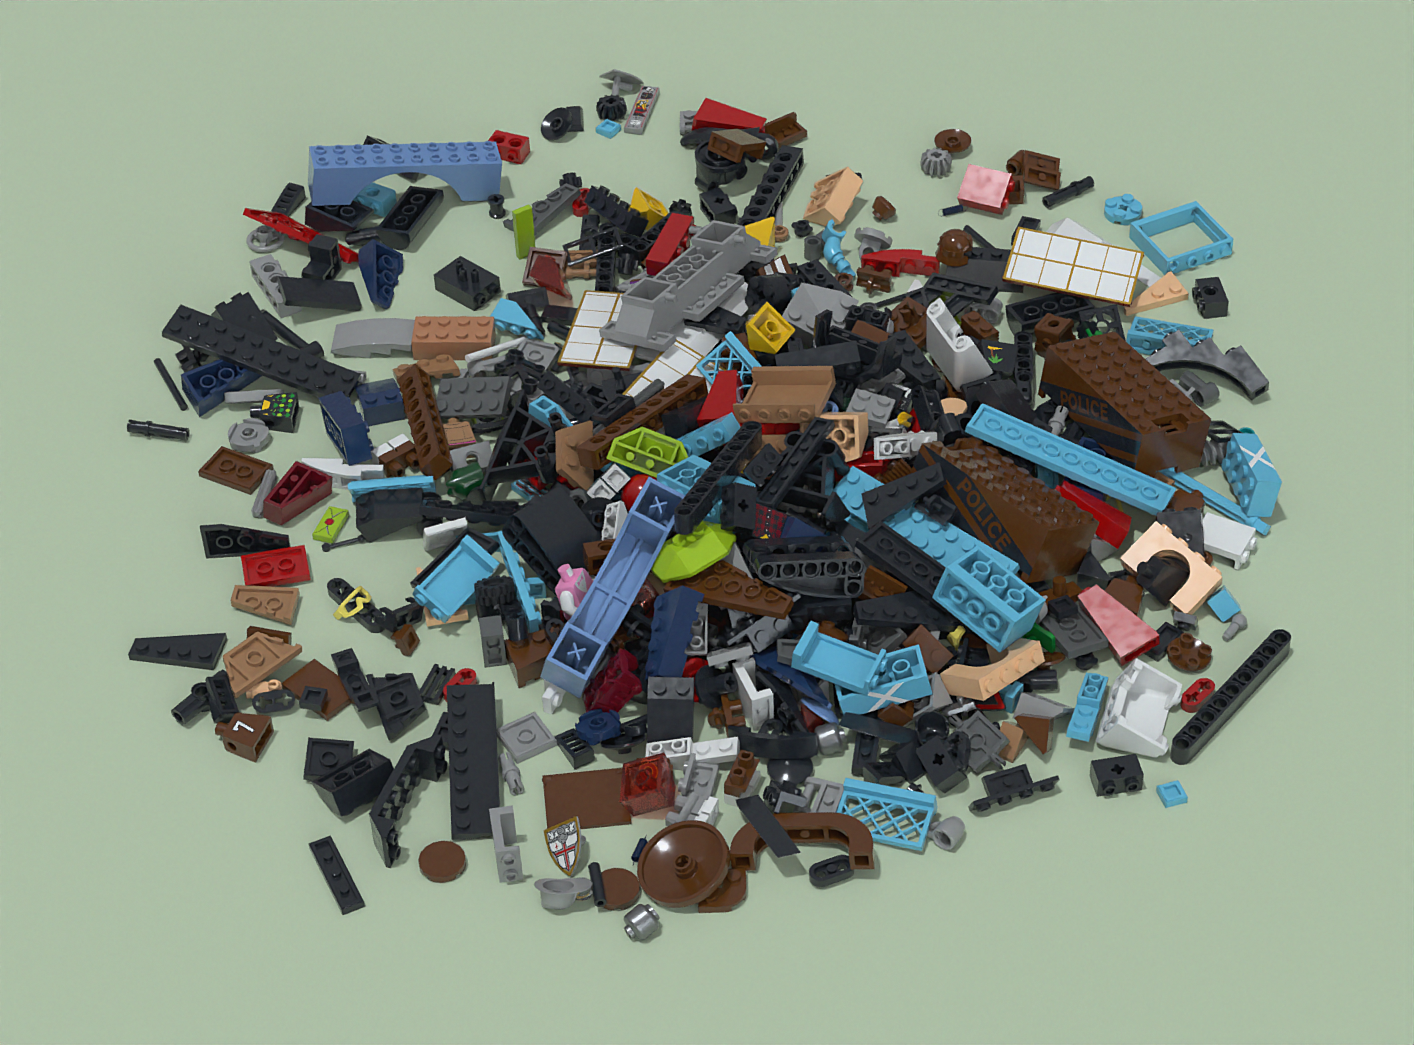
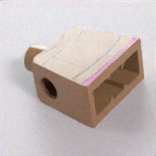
(459, 434)

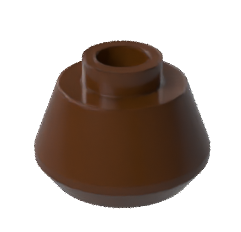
(883, 208)

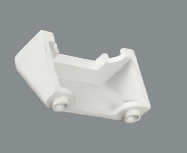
(955, 356)
(1139, 710)

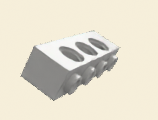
(266, 272)

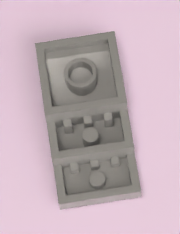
(372, 335)

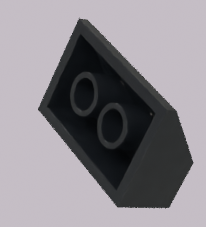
(354, 782)

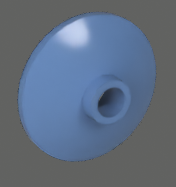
(820, 709)

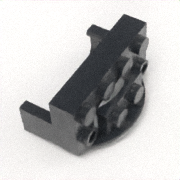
(878, 358)

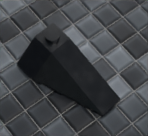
(682, 419)
(235, 541)
(785, 705)

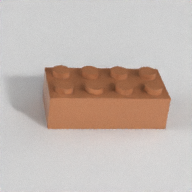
(452, 336)

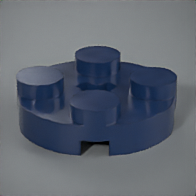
(598, 726)

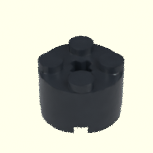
(769, 289)

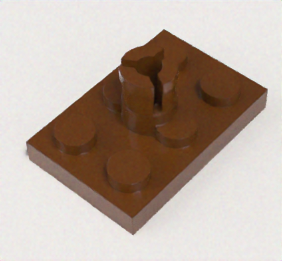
(912, 318)

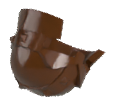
(953, 246)

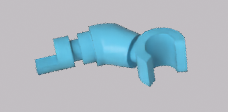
(832, 249)

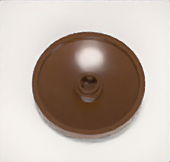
(683, 864)

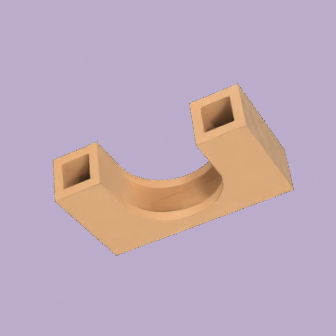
(1160, 542)
(1004, 669)

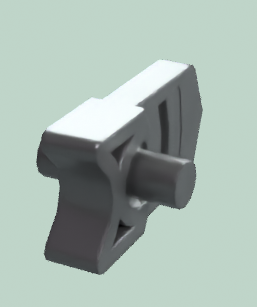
(962, 706)

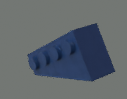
(208, 383)
(671, 632)

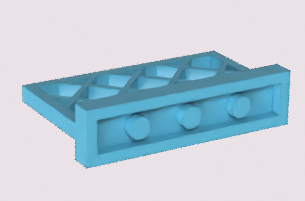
(1147, 342)
(738, 350)
(361, 487)
(892, 798)

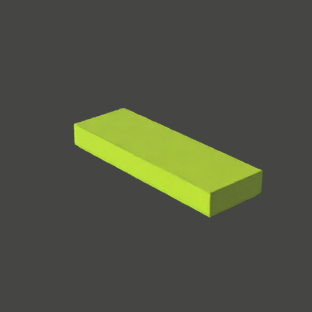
(523, 230)

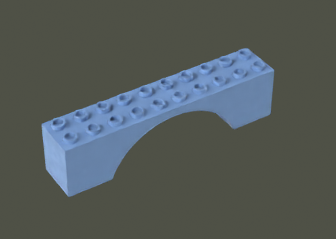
(344, 170)
(613, 589)

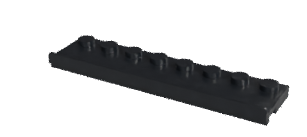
(472, 759)

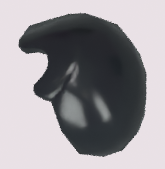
(930, 725)

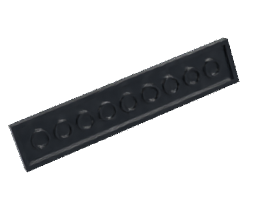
(259, 354)

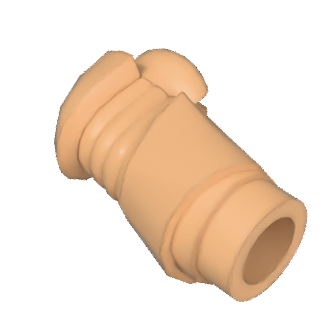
(264, 686)

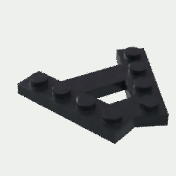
(961, 293)

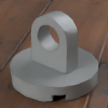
(872, 240)

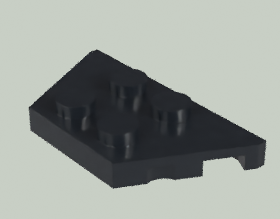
(398, 701)

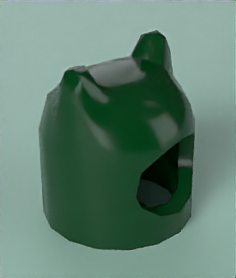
(464, 480)

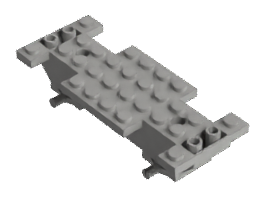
(687, 286)

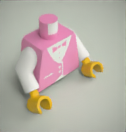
(572, 588)

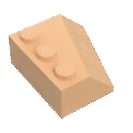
(833, 197)
(849, 431)

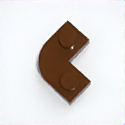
(730, 894)

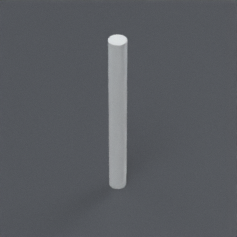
(494, 349)

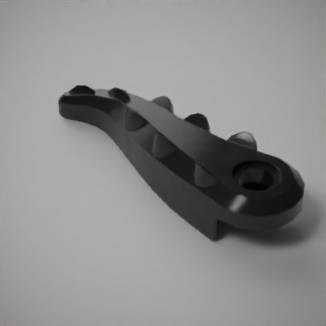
(702, 134)

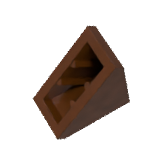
(1038, 728)

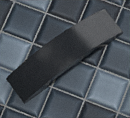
(353, 680)
(775, 746)

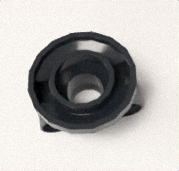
(715, 169)
(951, 428)

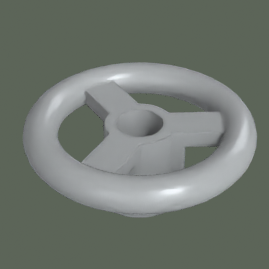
(264, 234)

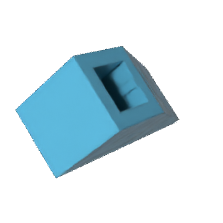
(512, 318)

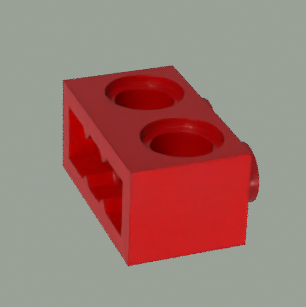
(511, 146)

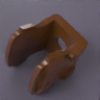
(1052, 331)

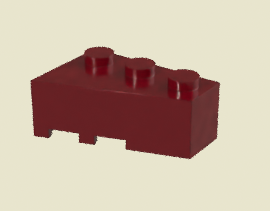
(296, 492)

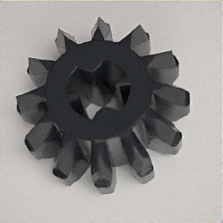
(611, 107)

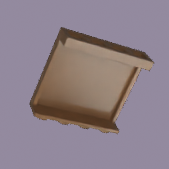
(786, 394)

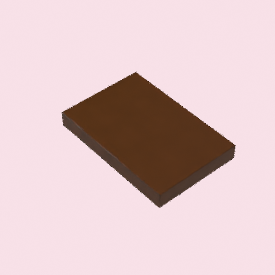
(235, 470)
(317, 675)

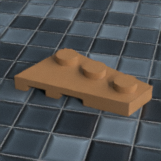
(270, 602)

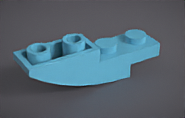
(1087, 707)

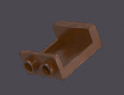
(734, 142)

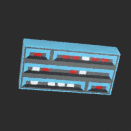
(526, 489)

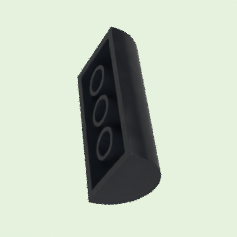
(409, 216)
(1028, 313)

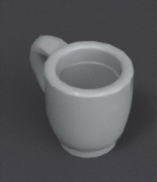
(946, 833)

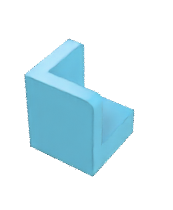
(1223, 603)

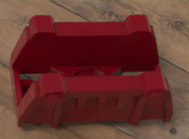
(613, 684)

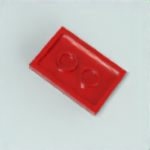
(276, 567)

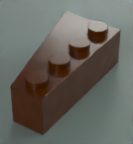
(528, 656)

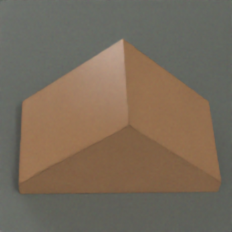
(1017, 740)

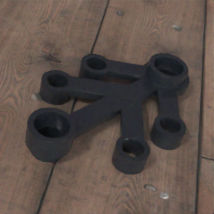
(516, 358)

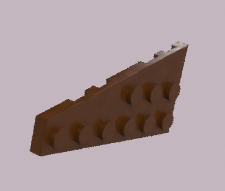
(733, 589)

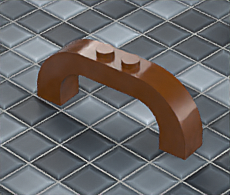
(808, 828)

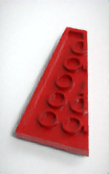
(295, 230)

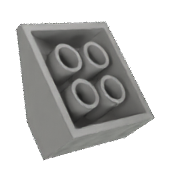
(811, 301)

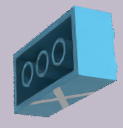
(1251, 474)
(900, 682)

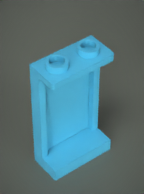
(454, 579)
(838, 661)

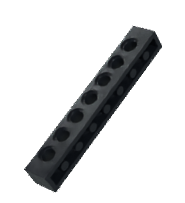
(774, 185)

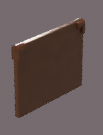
(585, 794)

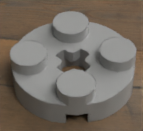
(242, 442)

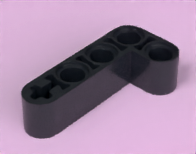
(641, 246)
(512, 617)

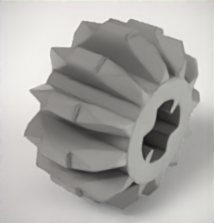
(936, 162)

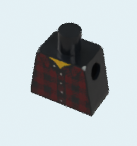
(768, 524)

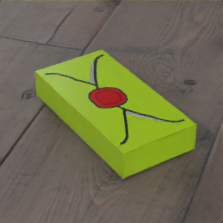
(330, 524)

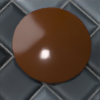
(1189, 653)

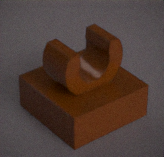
(406, 639)

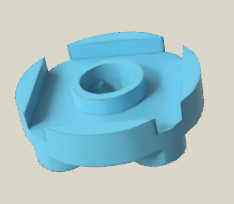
(1115, 209)

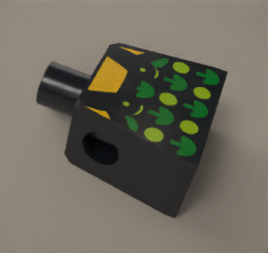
(278, 411)

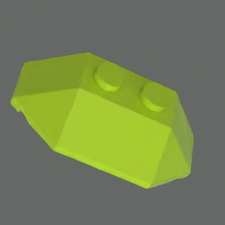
(646, 451)
(691, 553)

